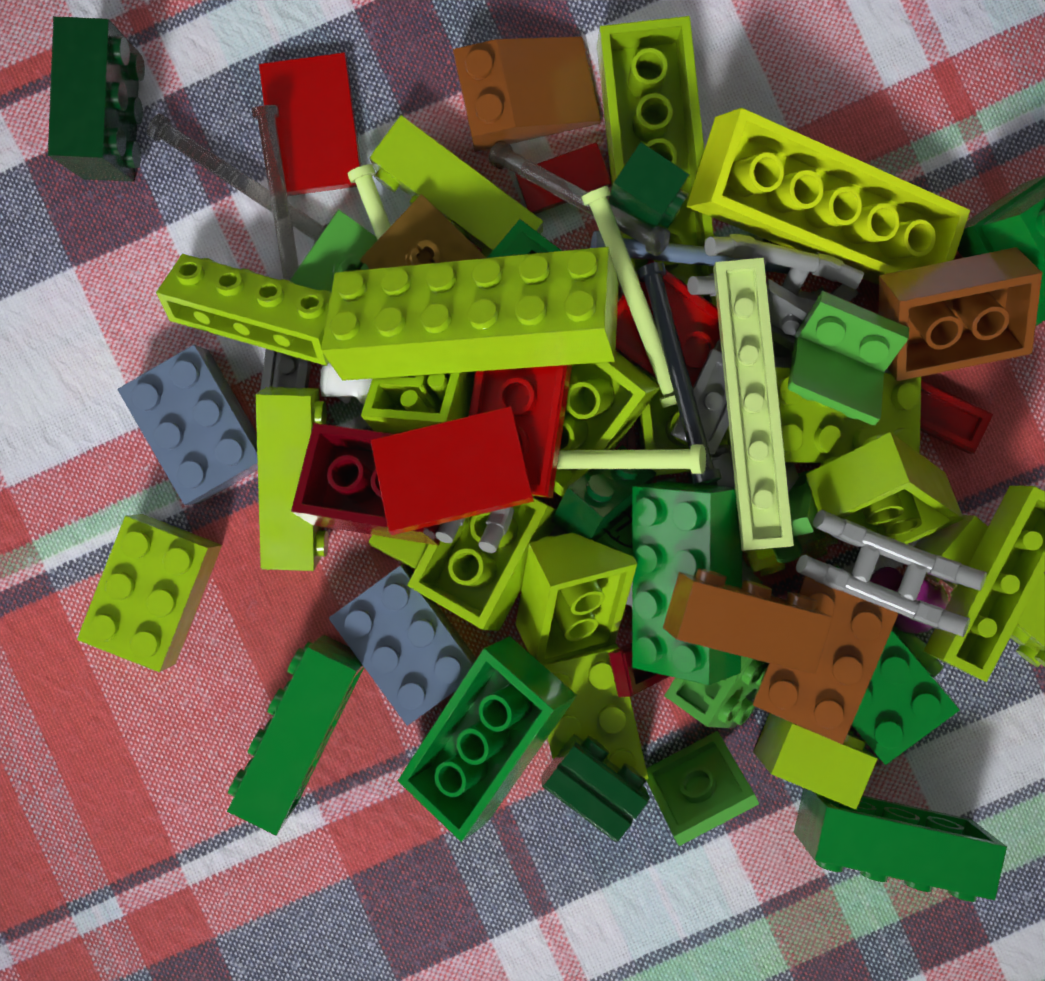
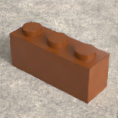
(747, 620)

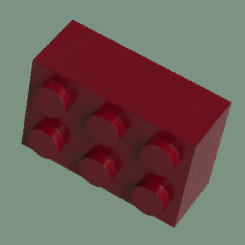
(342, 485)

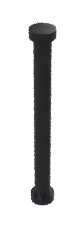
(653, 275)

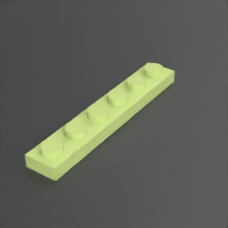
(752, 404)

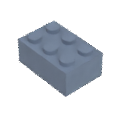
(193, 424)
(405, 644)

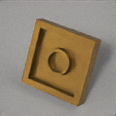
(419, 238)

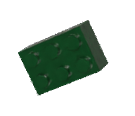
(94, 99)

